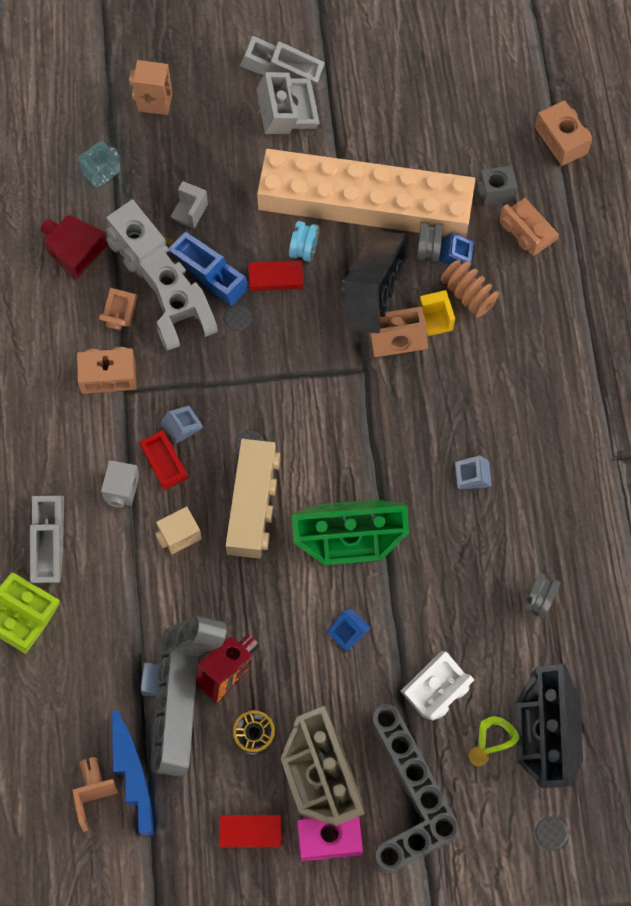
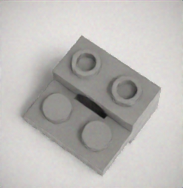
(286, 103)

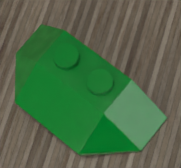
(350, 530)

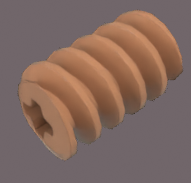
(469, 288)

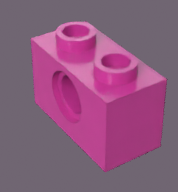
(315, 848)

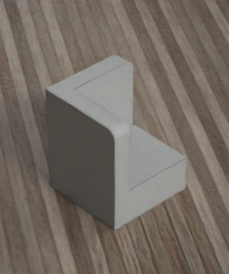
(191, 205)

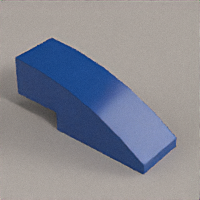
(209, 268)

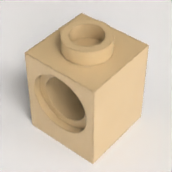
(178, 531)

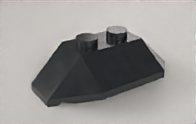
(550, 727)

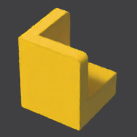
(437, 313)

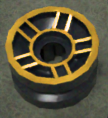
(254, 720)

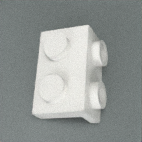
(437, 687)

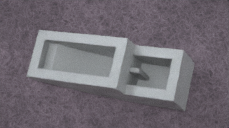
(265, 57)
(46, 539)

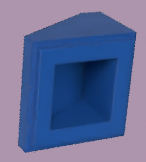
(455, 248)
(348, 629)

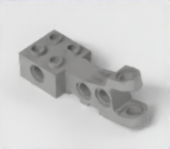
(145, 253)

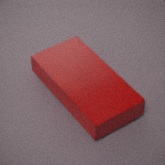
(275, 275)
(163, 460)
(250, 831)

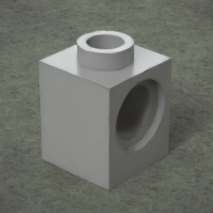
(120, 484)

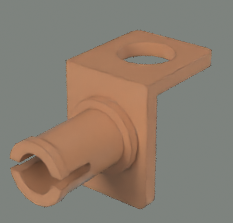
(92, 789)

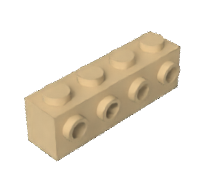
(251, 499)

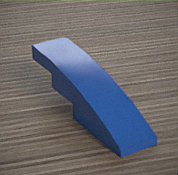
(128, 764)

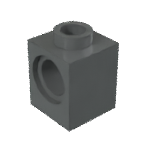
(502, 177)

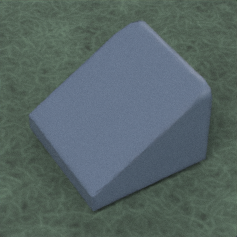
(180, 424)
(473, 473)
(149, 679)

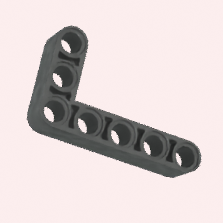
(176, 691)
(415, 791)

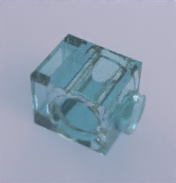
(99, 173)

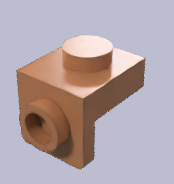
(119, 309)

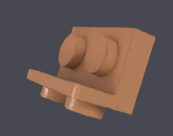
(528, 226)

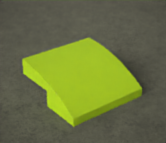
(24, 612)

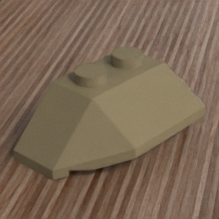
(320, 771)

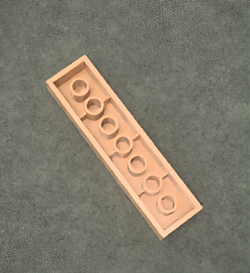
(364, 193)

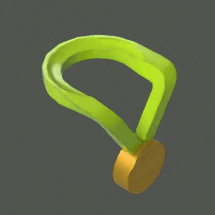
(480, 755)

